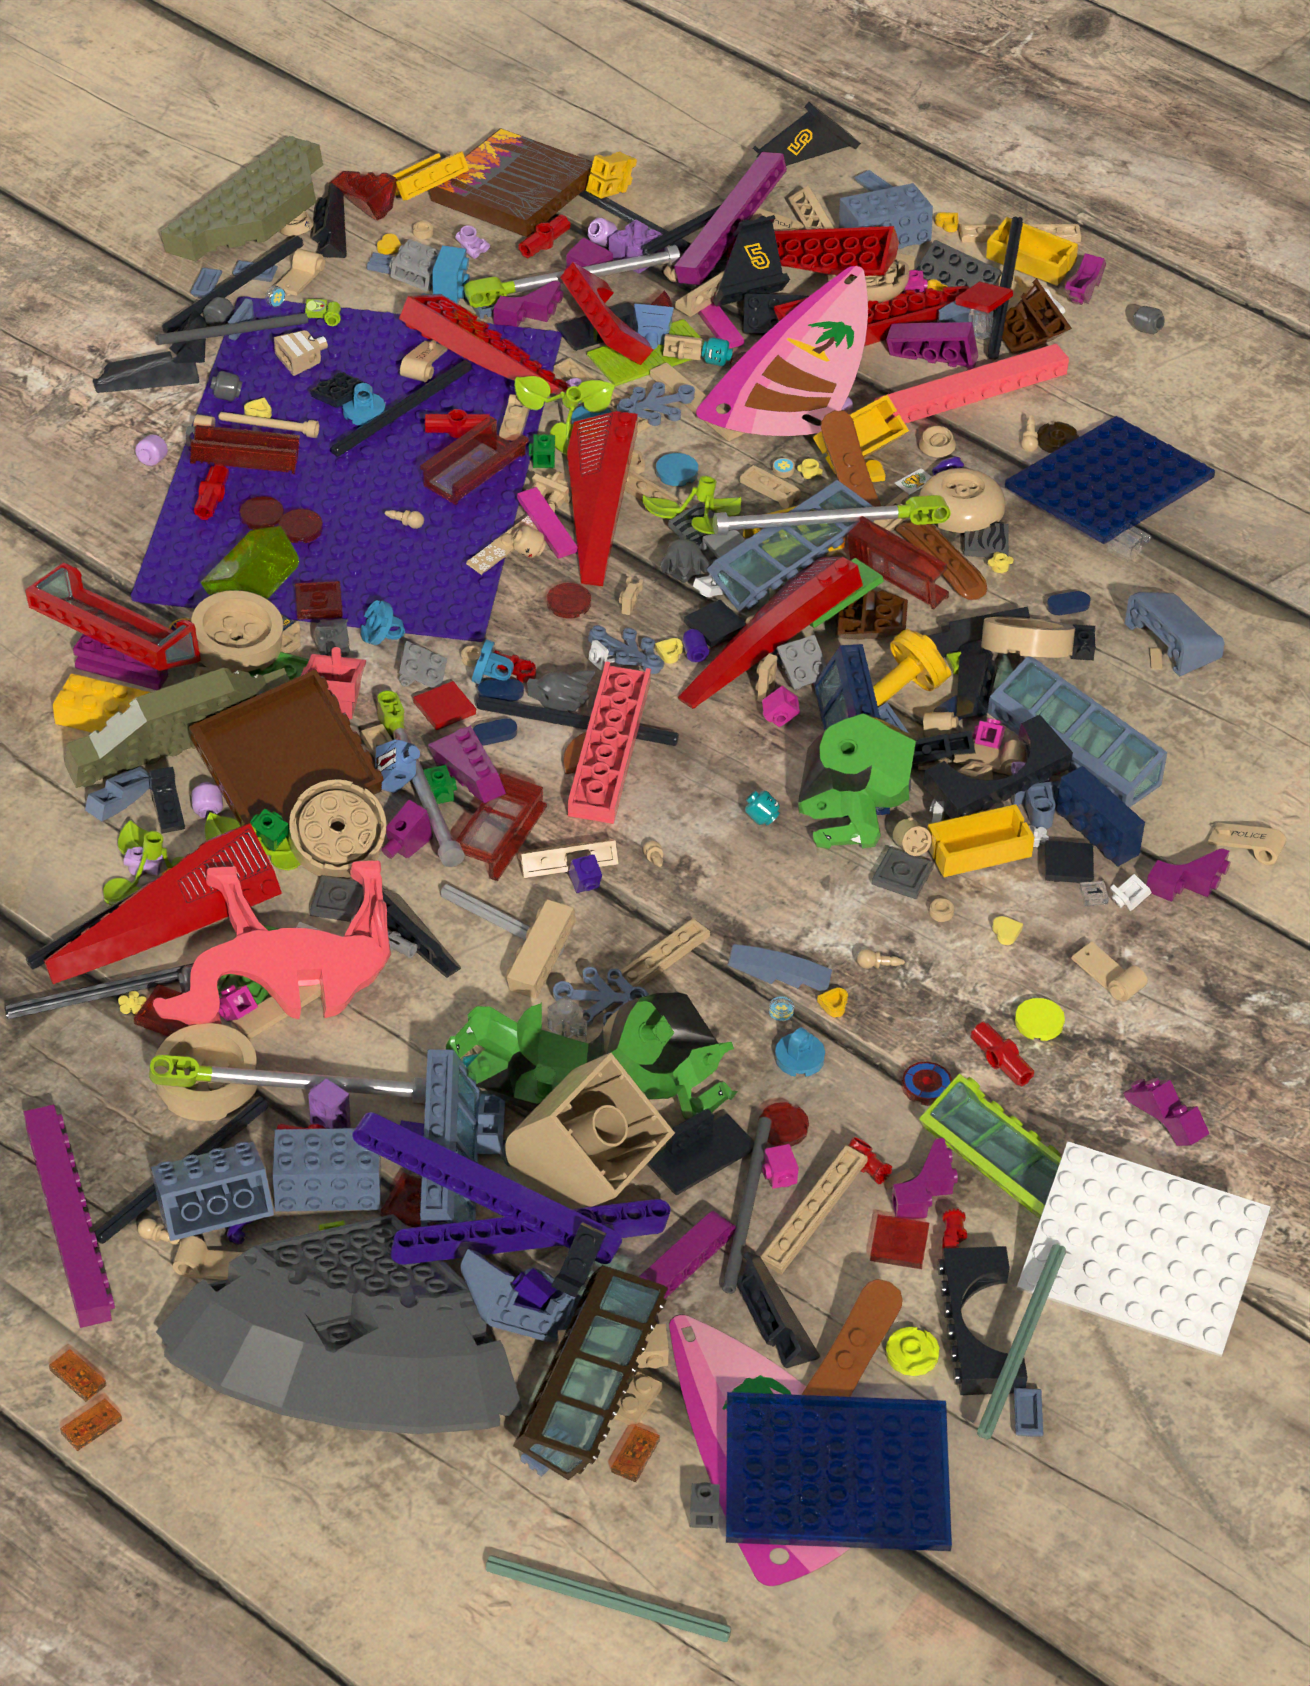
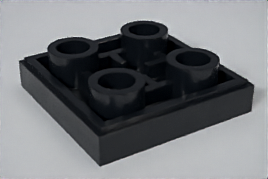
(336, 390)
(715, 622)
(1069, 862)

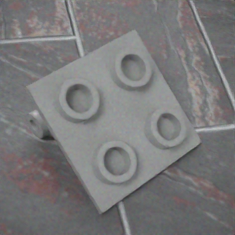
(802, 661)
(421, 666)

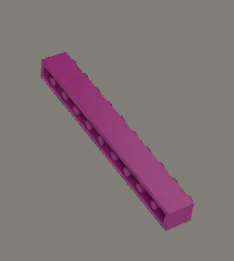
(737, 207)
(68, 1217)

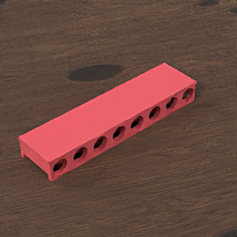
(608, 744)

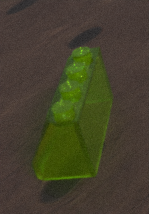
(255, 564)

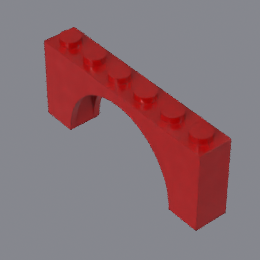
(591, 296)

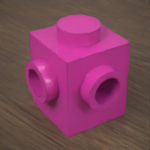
(916, 282)
(780, 706)
(989, 733)
(236, 1002)
(780, 1166)

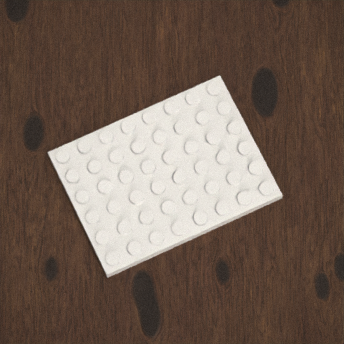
(1146, 1248)

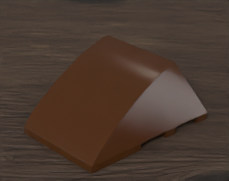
(1033, 321)
(872, 617)

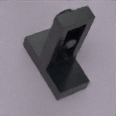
(166, 800)
(579, 1260)

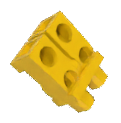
(610, 174)

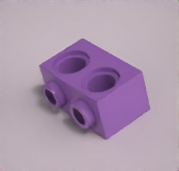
(329, 1106)

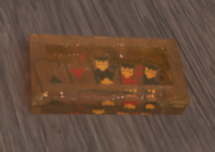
(77, 1375)
(91, 1424)
(635, 1454)

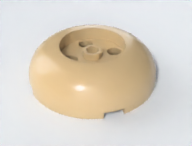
(886, 286)
(971, 497)

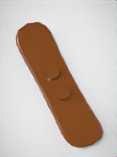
(846, 455)
(960, 571)
(857, 1340)

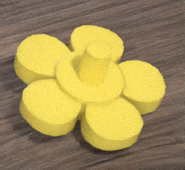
(132, 1003)

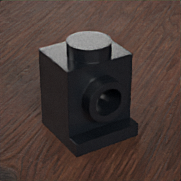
(1084, 642)

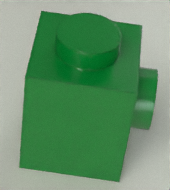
(543, 451)
(441, 783)
(270, 828)

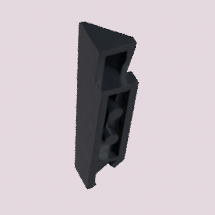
(330, 224)
(193, 350)
(144, 373)
(968, 630)
(975, 680)
(943, 747)
(409, 925)
(773, 1314)

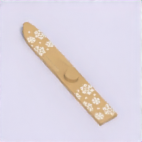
(499, 548)

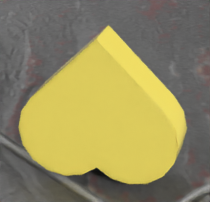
(258, 408)
(669, 649)
(1006, 929)

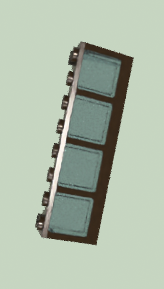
(590, 1371)

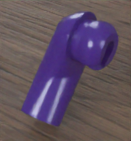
(954, 462)
(236, 1234)

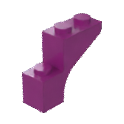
(1081, 285)
(536, 305)
(1198, 876)
(1162, 1102)
(937, 1178)

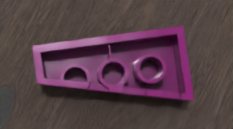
(934, 342)
(468, 763)

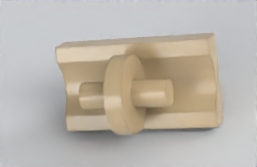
(682, 347)
(554, 487)

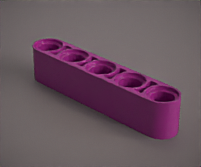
(690, 1252)

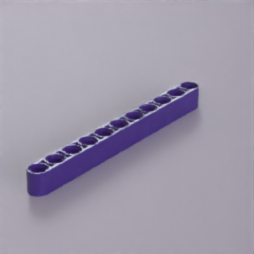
(478, 1183)
(505, 1235)

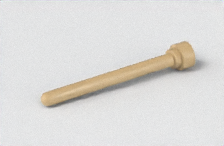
(309, 428)

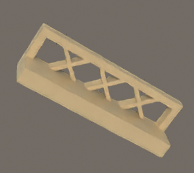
(816, 209)
(699, 297)
(559, 858)

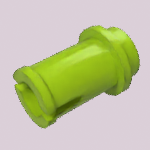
(333, 316)

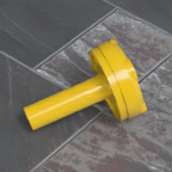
(916, 661)

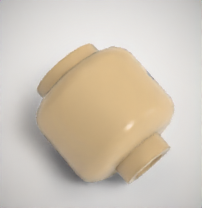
(528, 542)

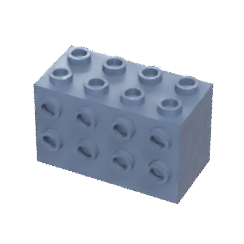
(895, 206)
(324, 1171)
(212, 1190)

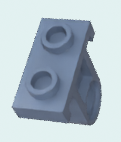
(1039, 803)

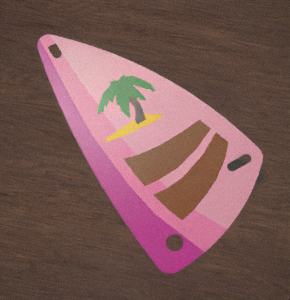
(798, 365)
(706, 1374)

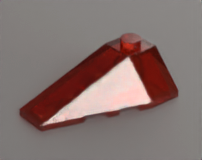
(368, 192)

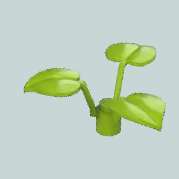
(594, 394)
(705, 493)
(152, 845)
(280, 858)

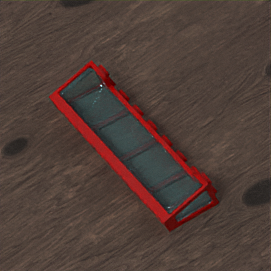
(65, 600)

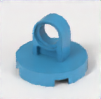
(363, 407)
(379, 623)
(488, 664)
(800, 1053)

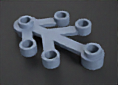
(685, 395)
(623, 651)
(604, 997)

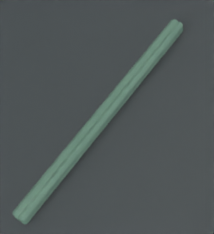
(1021, 1342)
(608, 1598)

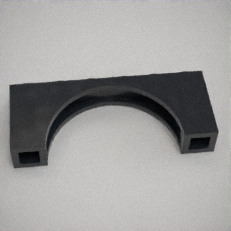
(967, 796)
(964, 1274)

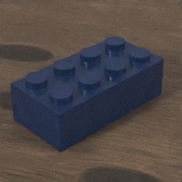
(1100, 816)

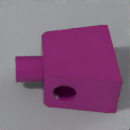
(588, 253)
(407, 831)

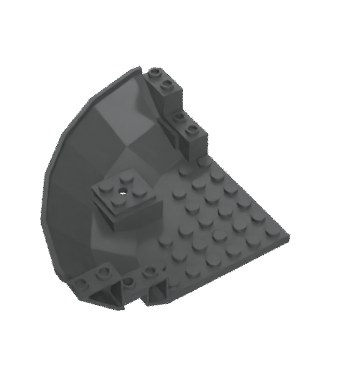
(345, 1336)

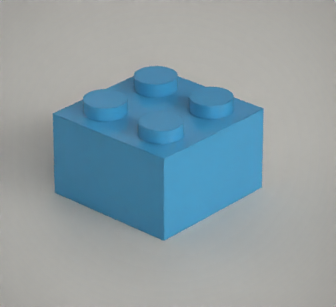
(451, 273)

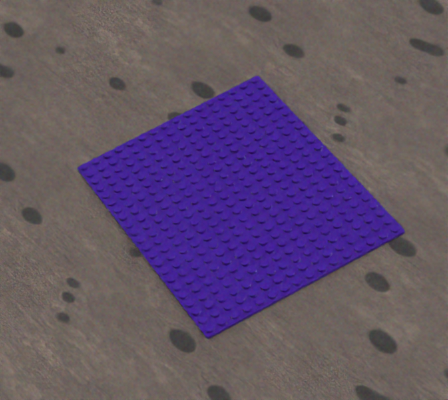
(368, 552)

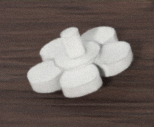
(1039, 834)

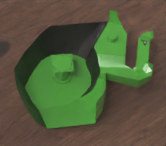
(850, 773)
(669, 1050)
(520, 1058)

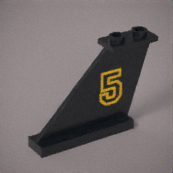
(809, 137)
(753, 263)

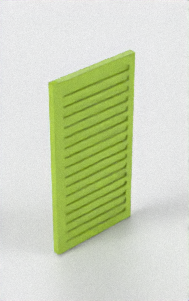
(623, 370)

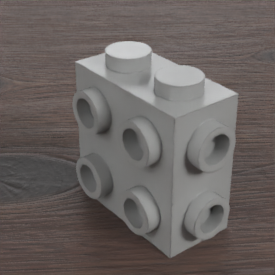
(414, 264)

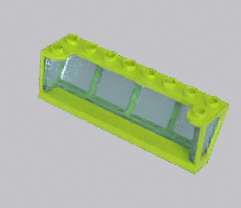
(994, 1143)

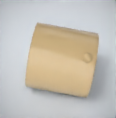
(912, 837)

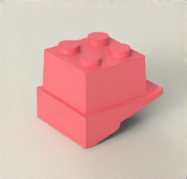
(341, 675)

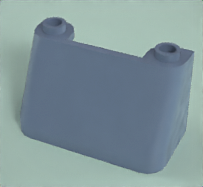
(1178, 626)
(497, 1303)

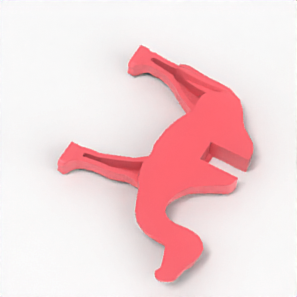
(288, 956)

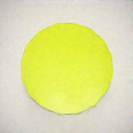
(1039, 1019)
(912, 1351)

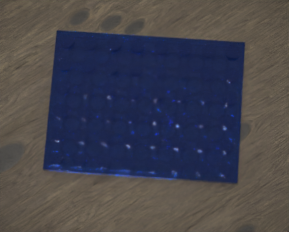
(1109, 479)
(837, 1472)

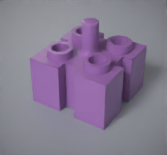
(629, 242)

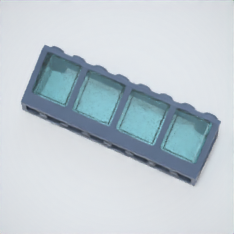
(780, 551)
(1099, 740)
(452, 1123)

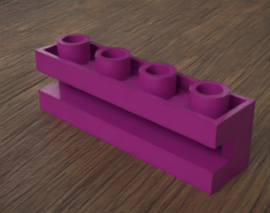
(108, 662)

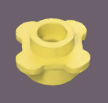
(810, 468)
(1000, 562)

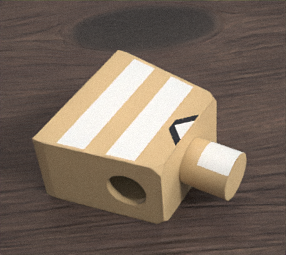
(299, 350)

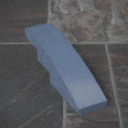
(773, 965)

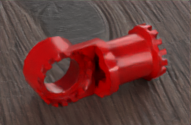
(519, 665)
(874, 1166)
(955, 1229)

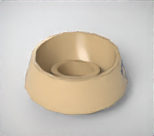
(298, 226)
(937, 442)

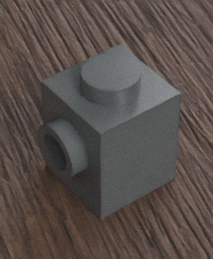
(704, 1505)

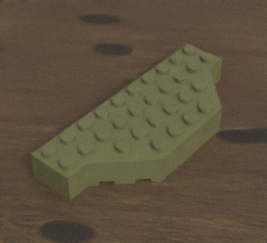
(250, 204)
(160, 722)

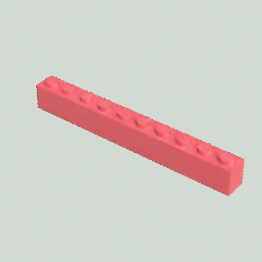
(979, 383)

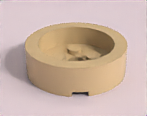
(235, 614)
(1028, 637)
(331, 851)
(210, 1046)

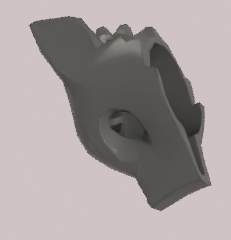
(684, 560)
(330, 635)
(563, 689)

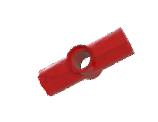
(544, 236)
(454, 423)
(211, 492)
(1002, 1054)

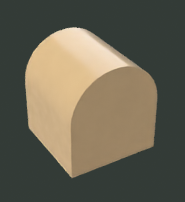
(587, 1136)

